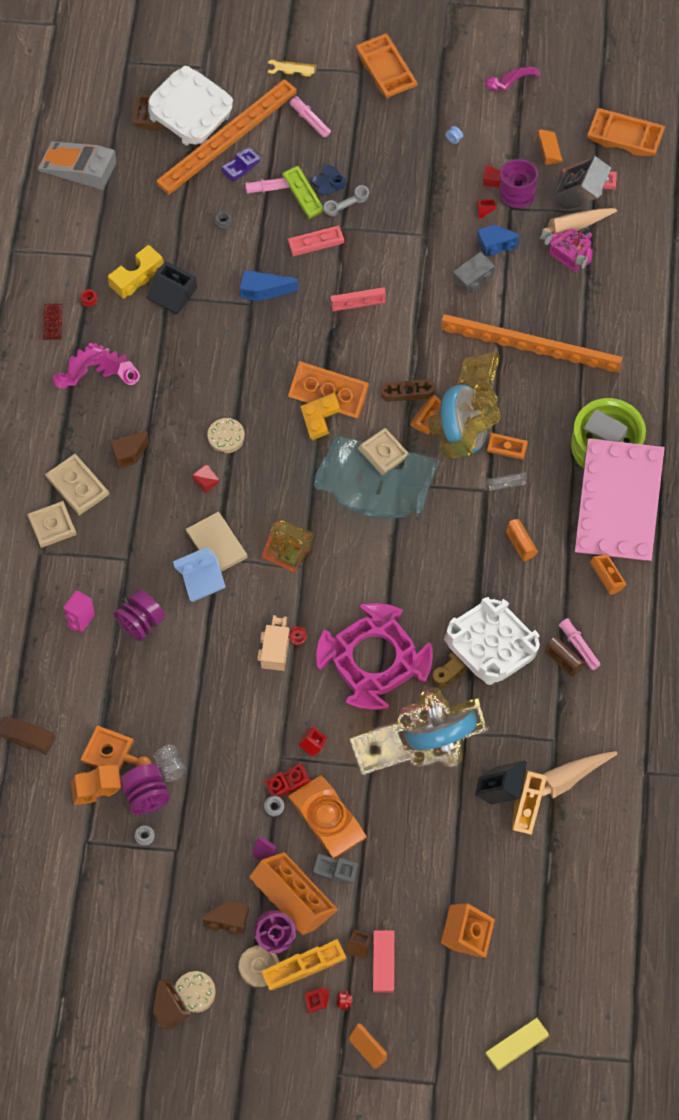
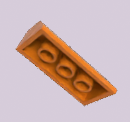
(292, 892)

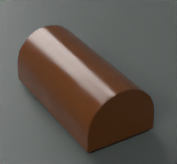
(564, 656)

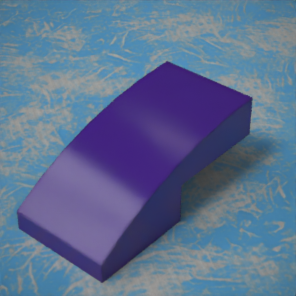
(241, 165)

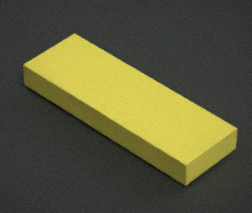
(517, 1044)

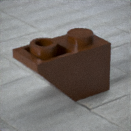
(129, 448)
(228, 916)

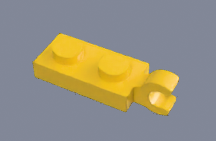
(291, 67)

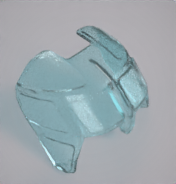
(356, 481)

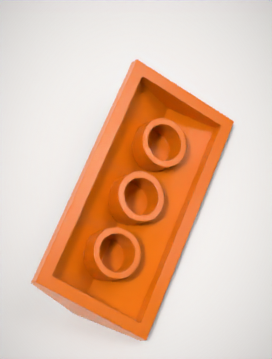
(315, 382)

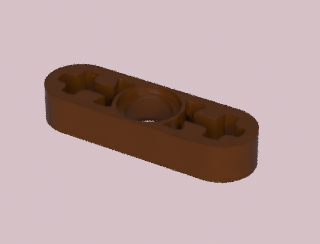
(422, 394)

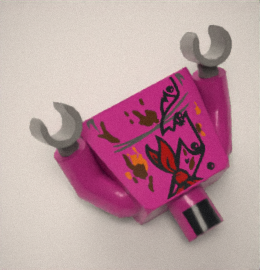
(570, 247)

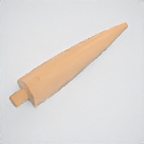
(577, 220)
(566, 776)

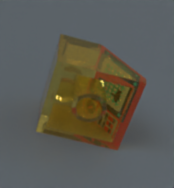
(287, 545)

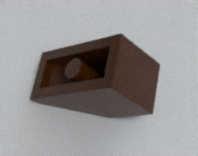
(169, 1006)

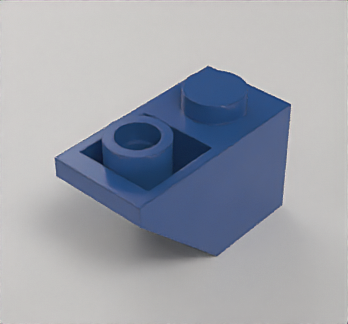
(496, 240)

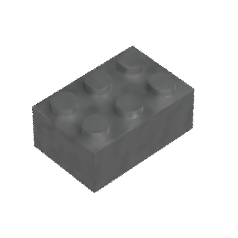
(582, 182)

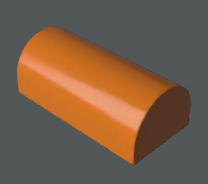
(507, 446)
(521, 540)
(608, 573)

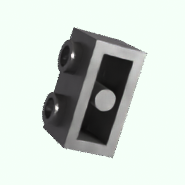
(473, 273)

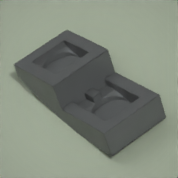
(334, 869)

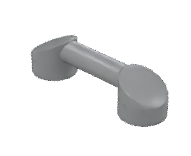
(360, 196)

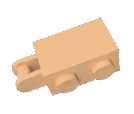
(275, 645)

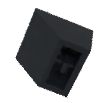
(172, 287)
(502, 783)

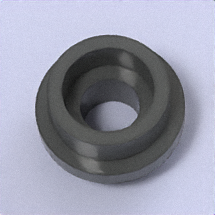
(223, 216)

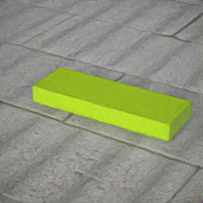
(303, 192)

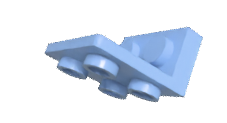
(200, 573)

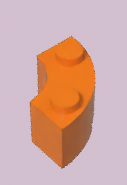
(97, 783)

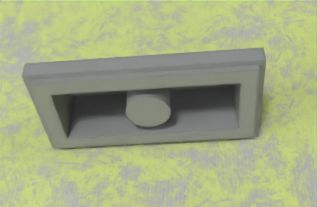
(606, 427)

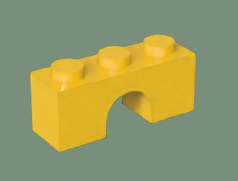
(126, 282)

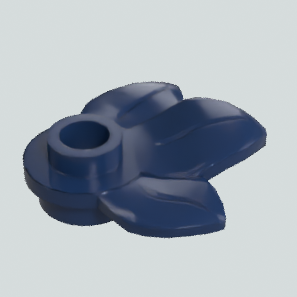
(327, 180)

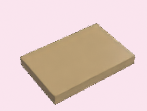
(77, 484)
(218, 537)

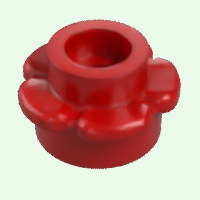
(86, 295)
(297, 639)
(343, 1000)

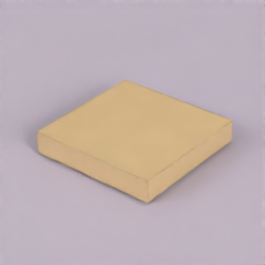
(383, 451)
(51, 524)

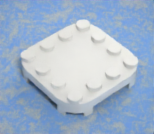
(190, 105)
(492, 641)

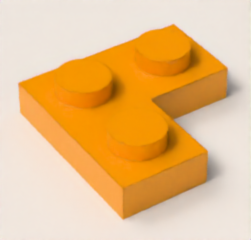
(316, 412)

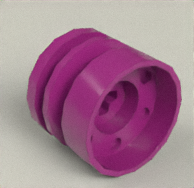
(518, 183)
(139, 615)
(145, 789)

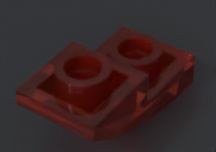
(52, 321)

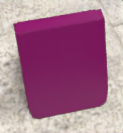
(264, 849)

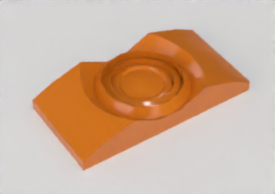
(386, 66)
(625, 132)
(327, 816)

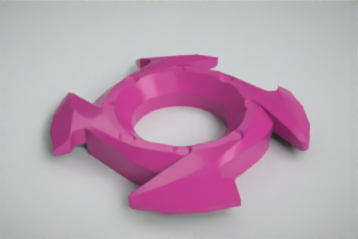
(369, 685)

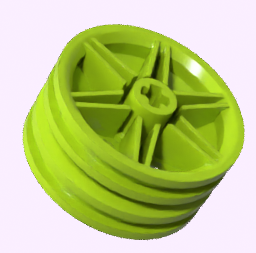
(615, 409)

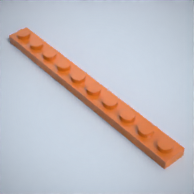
(226, 137)
(531, 343)

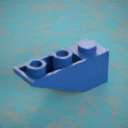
(264, 286)

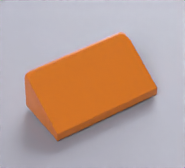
(549, 147)
(430, 407)
(368, 1046)

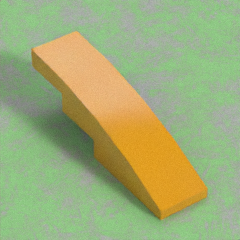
(303, 965)

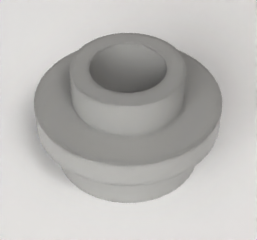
(274, 799)
(144, 830)

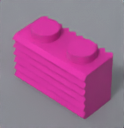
(78, 612)

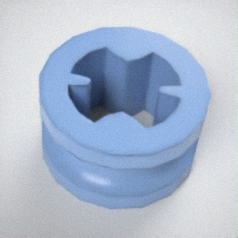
(454, 135)

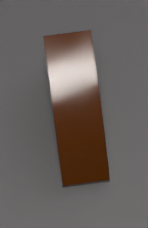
(27, 735)

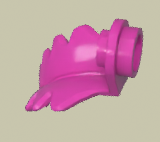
(509, 78)
(116, 365)
(78, 366)

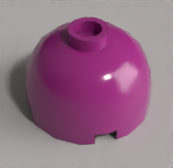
(274, 931)

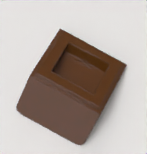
(359, 943)

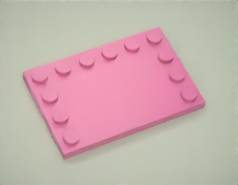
(619, 499)

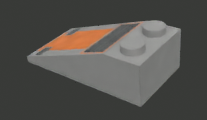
(79, 163)

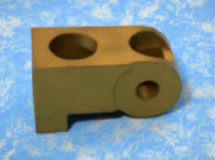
(449, 672)

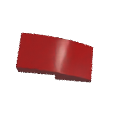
(288, 781)

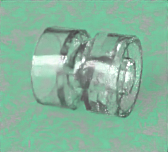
(171, 765)

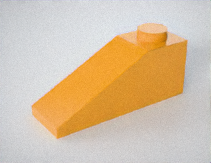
(527, 806)

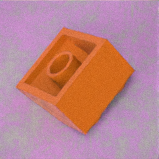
(467, 930)

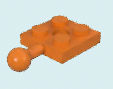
(119, 743)

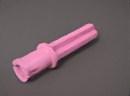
(311, 118)
(266, 185)
(580, 645)

